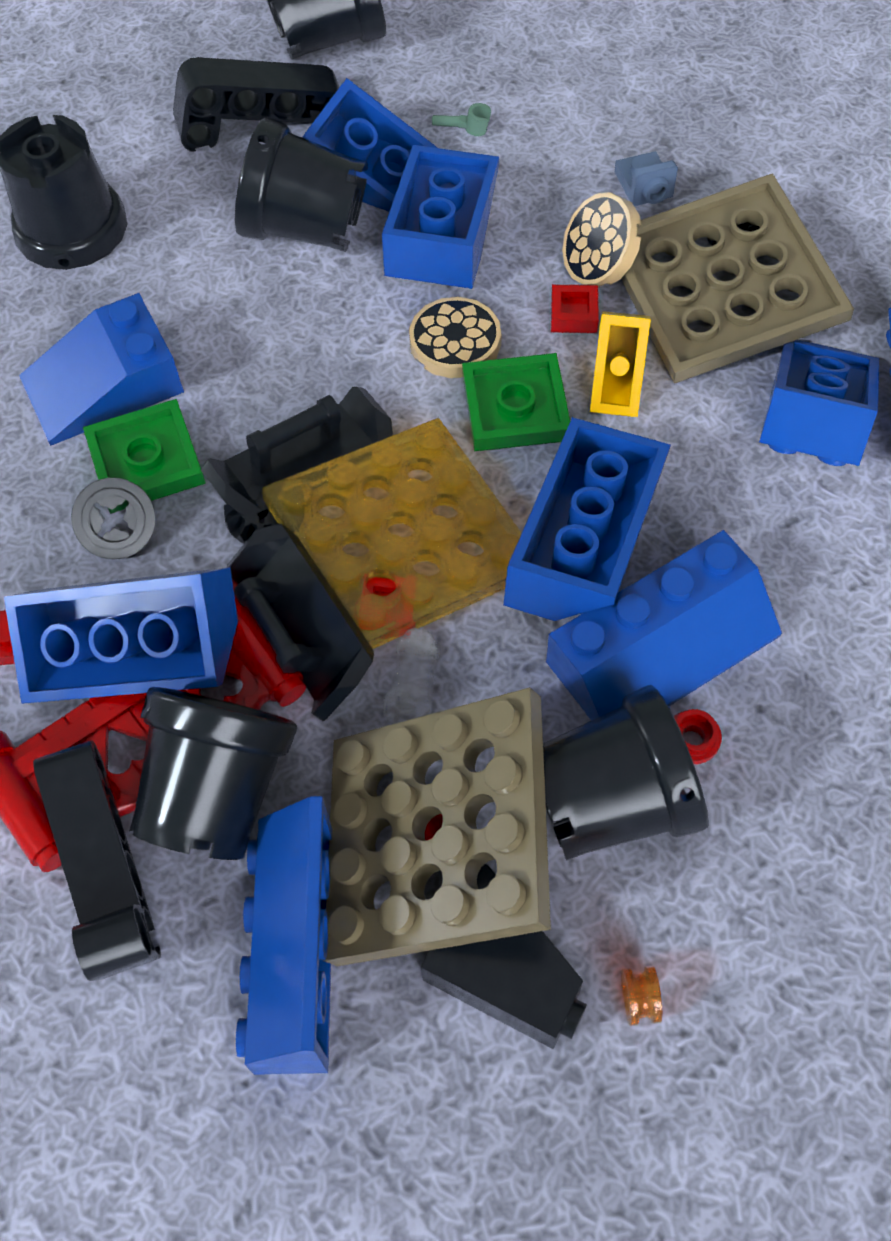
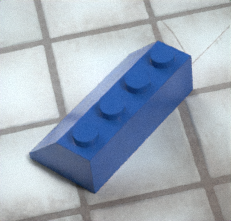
(584, 522)
(667, 629)
(123, 635)
(289, 930)

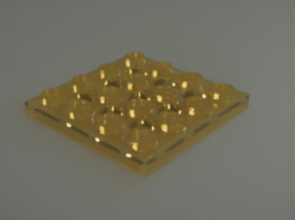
(410, 502)

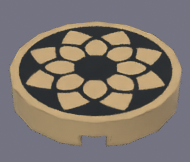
(601, 240)
(453, 334)

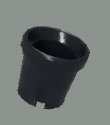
(326, 23)
(297, 189)
(58, 195)
(205, 771)
(622, 778)

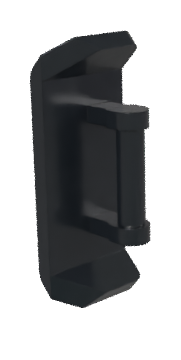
(298, 445)
(300, 616)

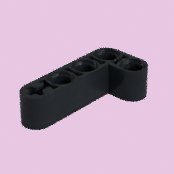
(246, 91)
(96, 863)

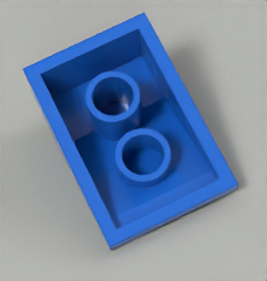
(369, 132)
(440, 216)
(101, 370)
(822, 403)

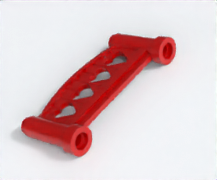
(20, 798)

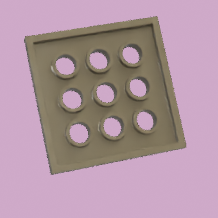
(732, 336)
(515, 837)

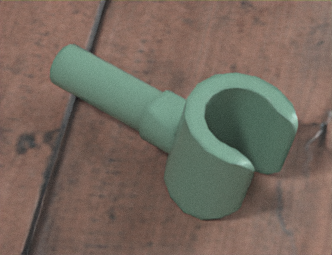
(474, 123)

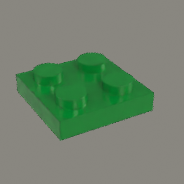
(515, 401)
(146, 449)

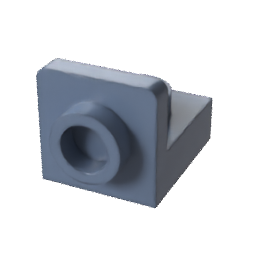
(646, 178)

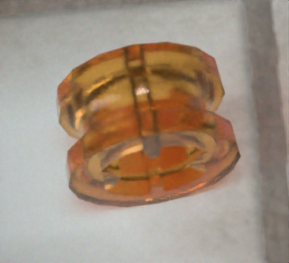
(641, 995)

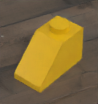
(620, 364)

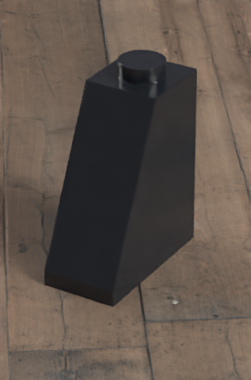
(513, 980)

